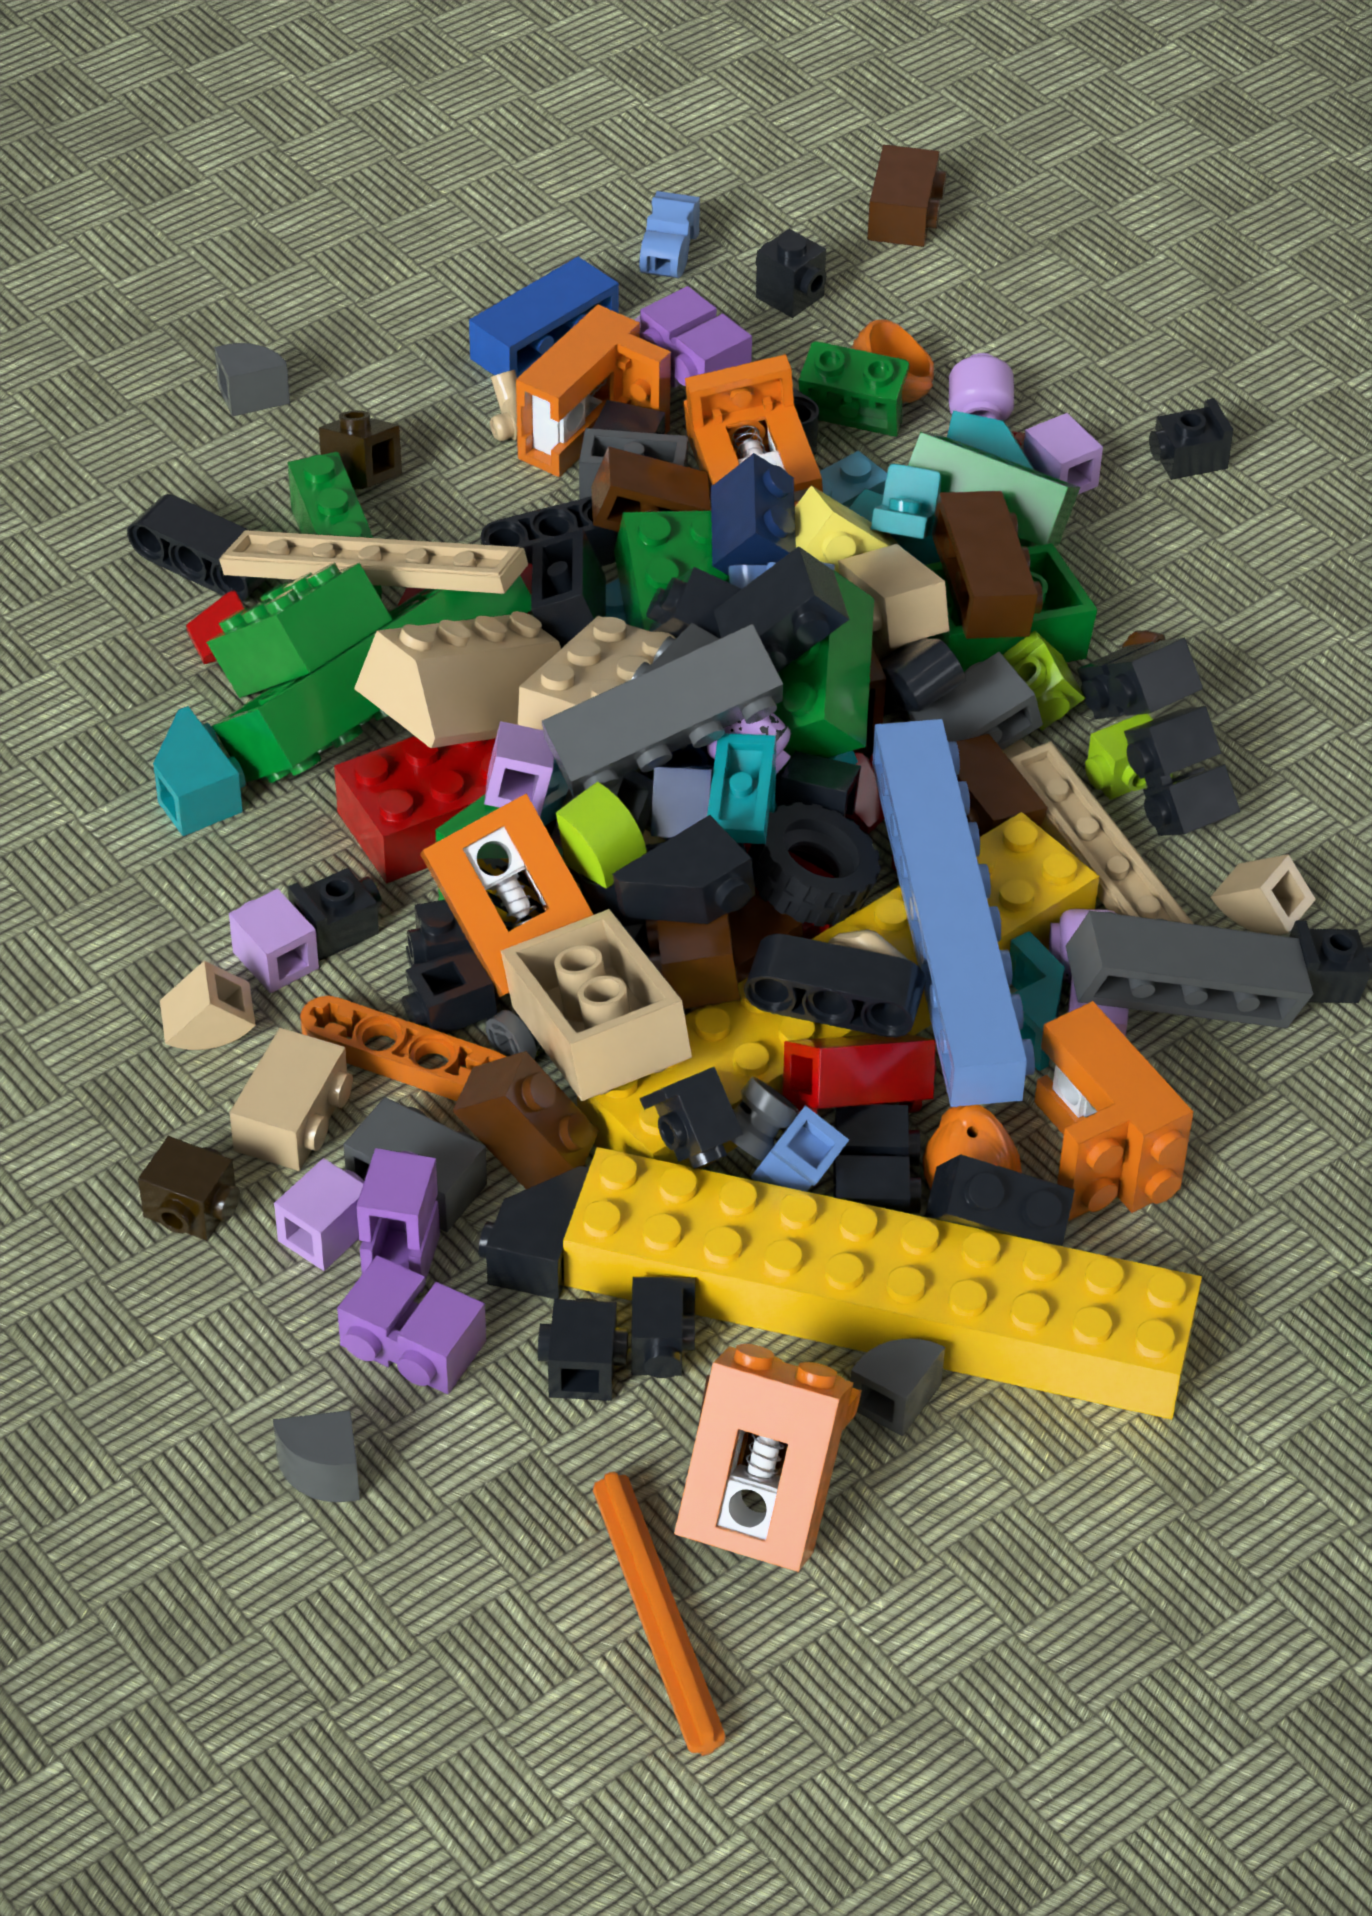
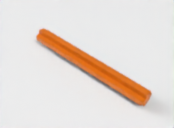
(659, 1614)

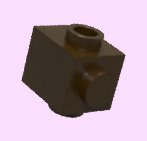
(366, 447)
(188, 1188)

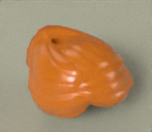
(892, 340)
(971, 1133)

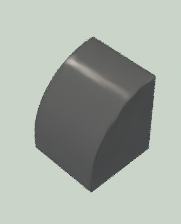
(251, 377)
(898, 1381)
(319, 1455)

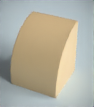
(1264, 895)
(207, 1009)

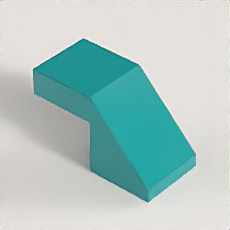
(1039, 984)

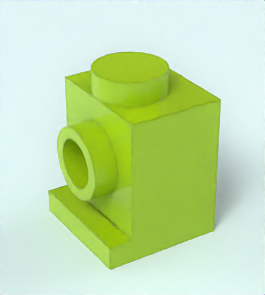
(1046, 676)
(1108, 761)

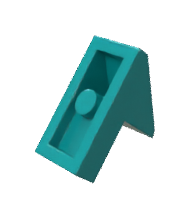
(908, 502)
(744, 785)

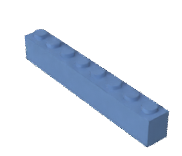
(949, 914)

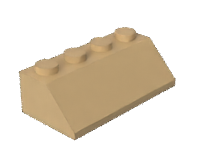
(455, 676)

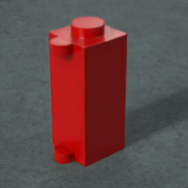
(859, 1071)

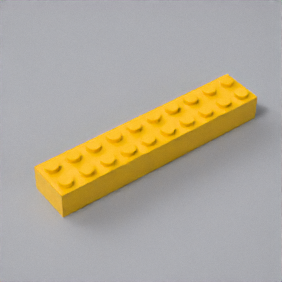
(1030, 885)
(884, 1275)

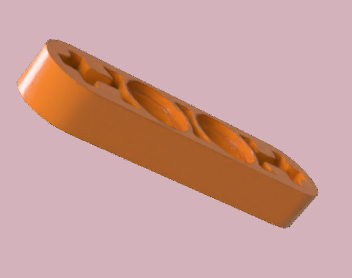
(401, 1059)

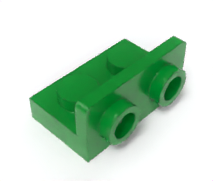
(855, 387)

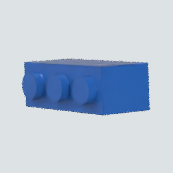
(536, 317)

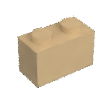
(290, 1099)

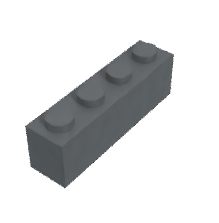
(664, 711)
(1188, 969)

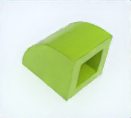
(599, 834)

